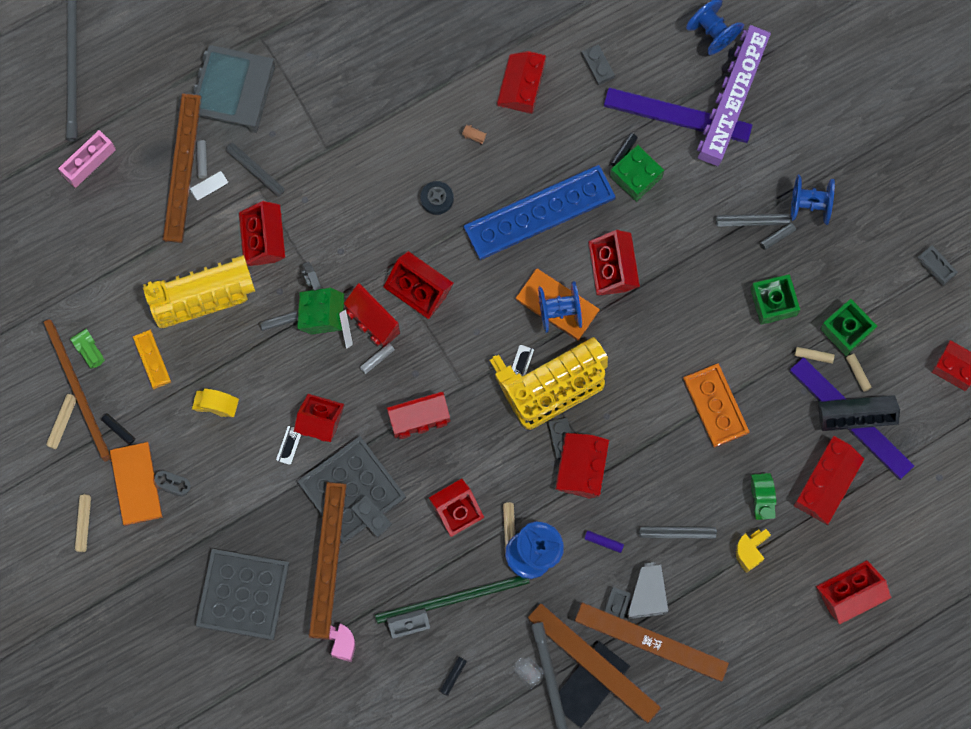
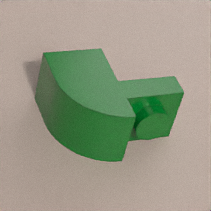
(764, 496)

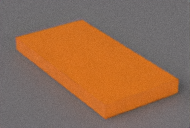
(529, 298)
(716, 405)
(135, 484)

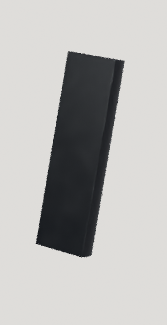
(859, 413)

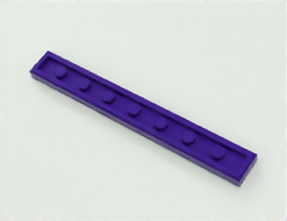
(669, 113)
(868, 436)

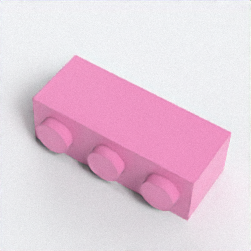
(87, 159)

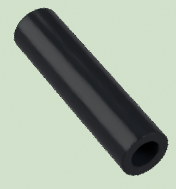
(625, 148)
(118, 429)
(453, 676)

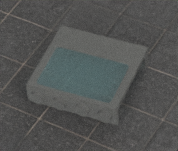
(234, 86)

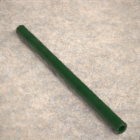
(454, 598)

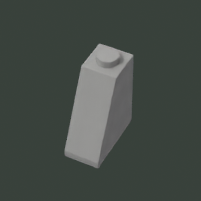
(649, 594)

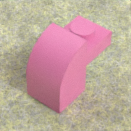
(344, 643)

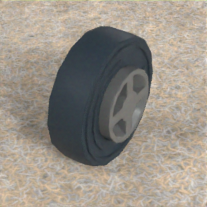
(433, 191)

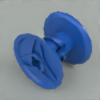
(714, 26)
(812, 199)
(560, 307)
(534, 550)

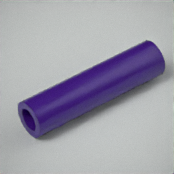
(604, 541)

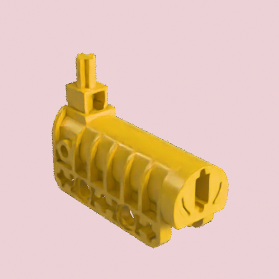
(199, 293)
(553, 382)

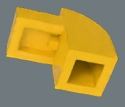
(215, 402)
(746, 550)

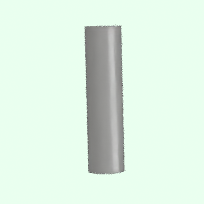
(201, 159)
(377, 358)

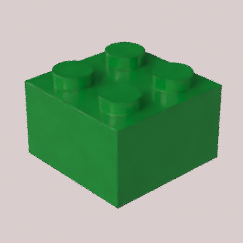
(637, 173)
(775, 299)
(320, 311)
(848, 327)

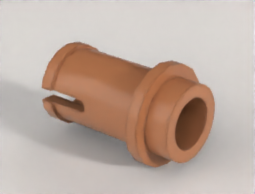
(474, 134)

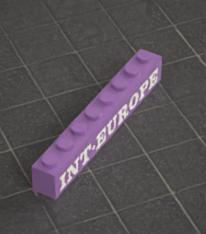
(733, 96)

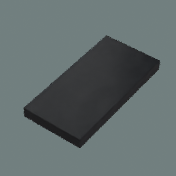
(584, 693)

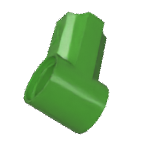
(86, 346)

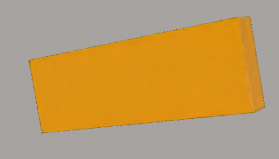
(152, 359)

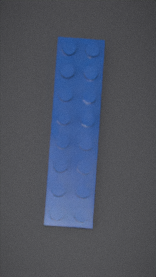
(539, 212)

